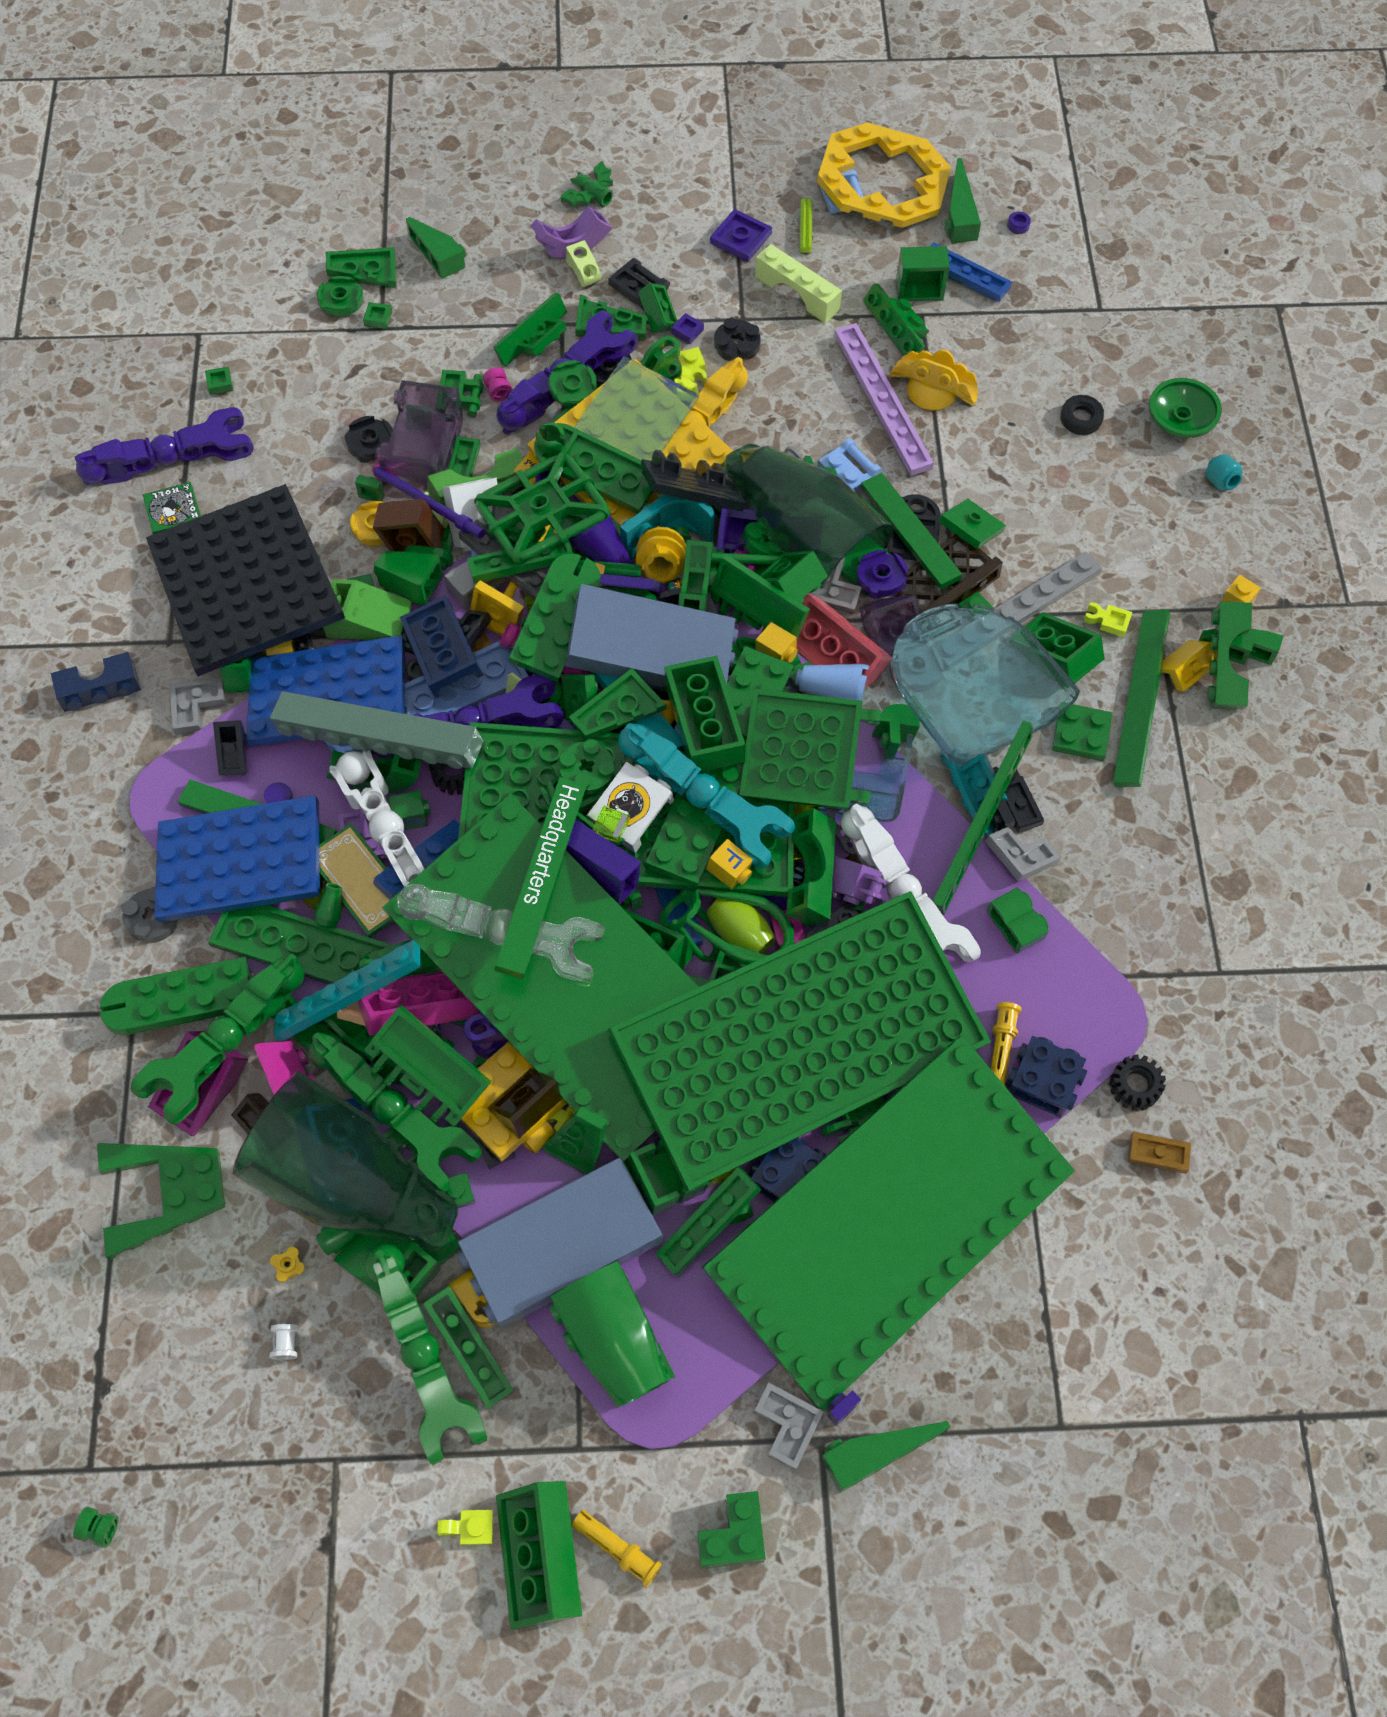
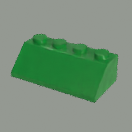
(538, 1555)

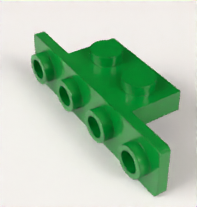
(897, 320)
(534, 332)

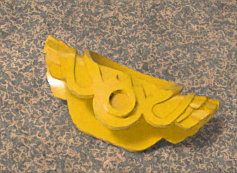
(936, 379)

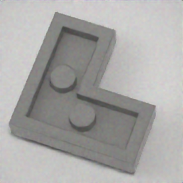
(839, 593)
(189, 698)
(1020, 859)
(797, 1424)

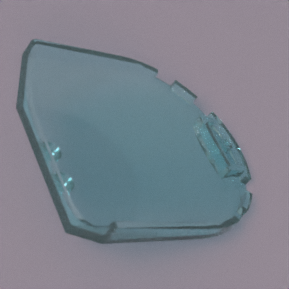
(977, 679)

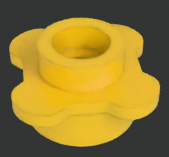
(295, 1268)

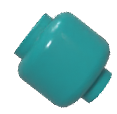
(1224, 472)

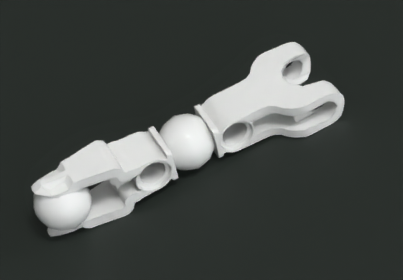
(384, 825)
(877, 850)

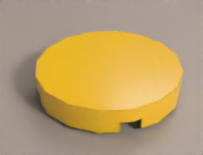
(362, 524)

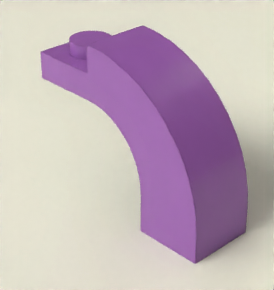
(588, 226)

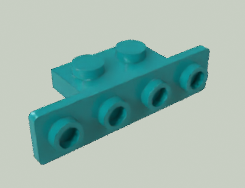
(973, 782)

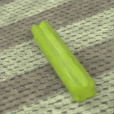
(806, 225)

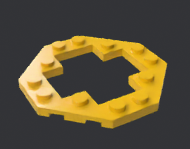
(875, 205)

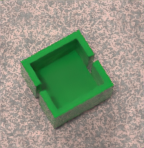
(922, 273)
(658, 1179)

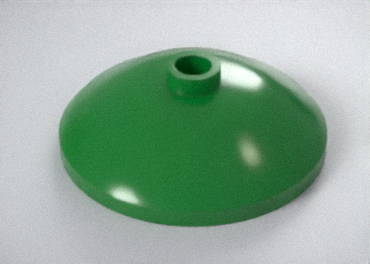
(1185, 407)

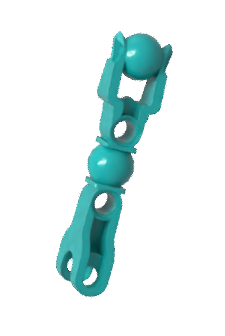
(703, 791)

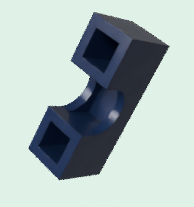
(116, 680)

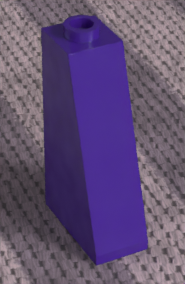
(605, 862)

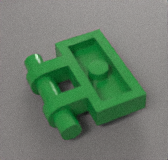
(459, 380)

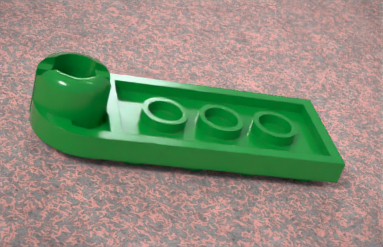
(613, 471)
(547, 629)
(173, 997)

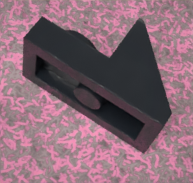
(230, 747)

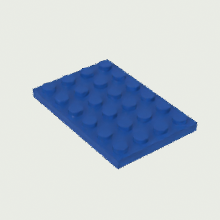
(351, 673)
(237, 859)

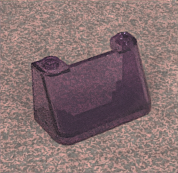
(423, 431)

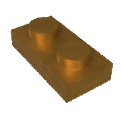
(1159, 1152)

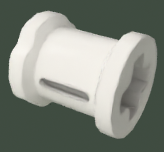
(283, 1342)

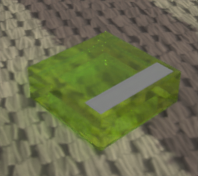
(611, 824)

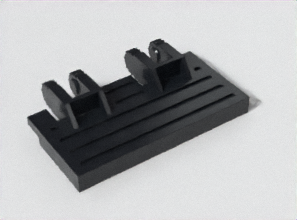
(704, 485)

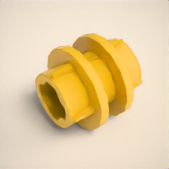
(661, 554)

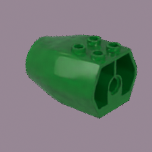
(612, 1334)

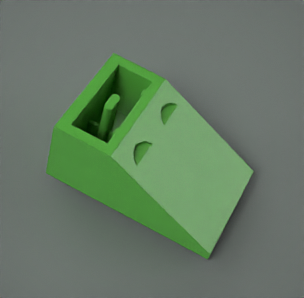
(367, 611)

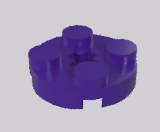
(877, 585)

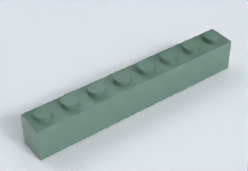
(377, 730)

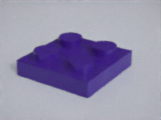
(741, 235)

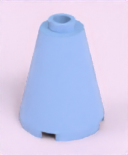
(833, 680)

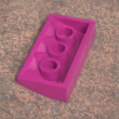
(427, 996)

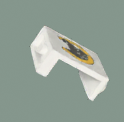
(637, 796)

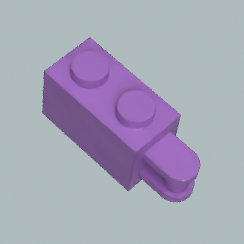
(855, 881)

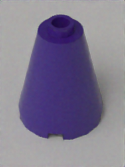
(601, 543)

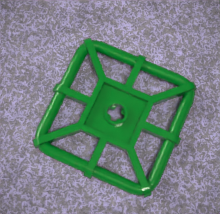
(534, 518)

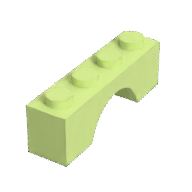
(818, 294)

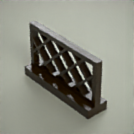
(976, 581)

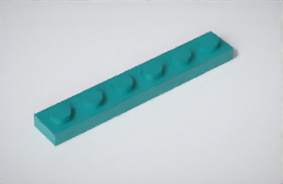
(347, 990)

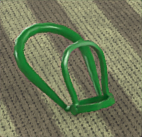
(714, 938)

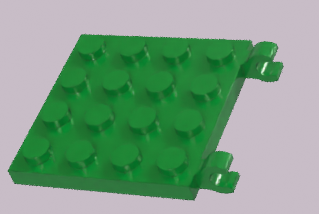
(803, 749)

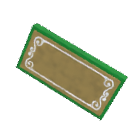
(353, 865)

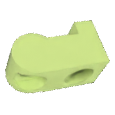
(583, 264)

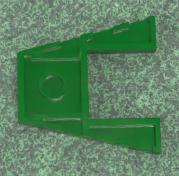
(188, 1183)

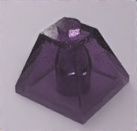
(886, 619)

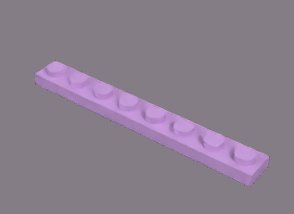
(883, 399)

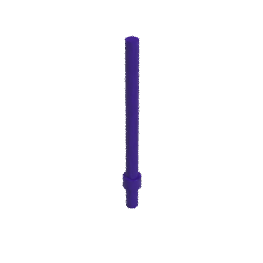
(461, 521)

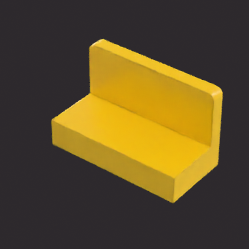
(1188, 663)

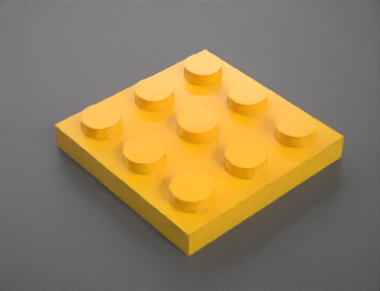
(503, 1070)

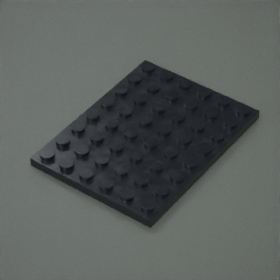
(243, 579)

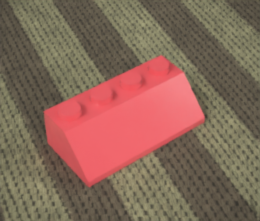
(833, 640)

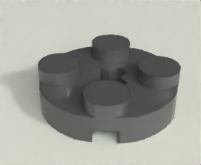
(145, 929)

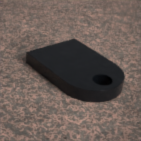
(928, 516)

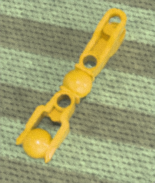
(720, 391)

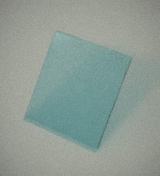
(637, 410)

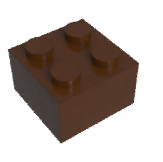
(407, 524)

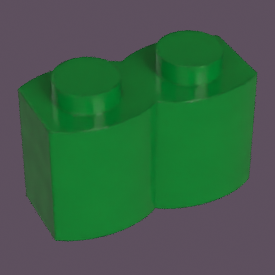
(1018, 920)

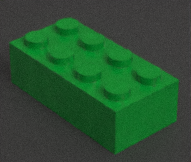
(704, 713)

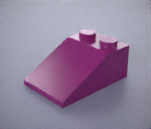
(210, 1092)

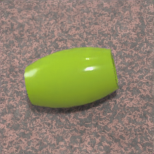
(741, 925)

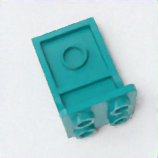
(668, 513)

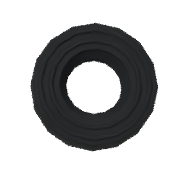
(1086, 403)

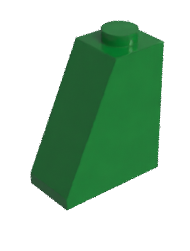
(409, 574)

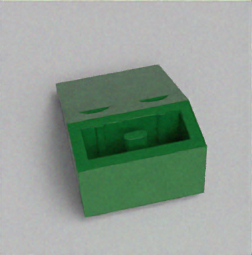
(418, 1269)

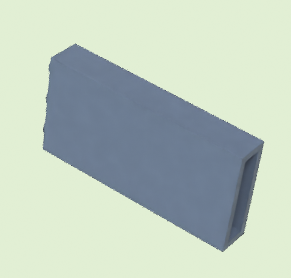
(629, 631)
(558, 1242)

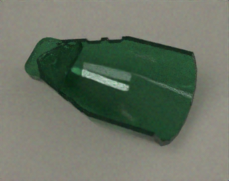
(804, 504)
(340, 1169)

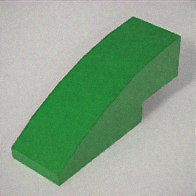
(1254, 644)

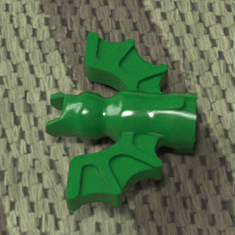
(591, 189)

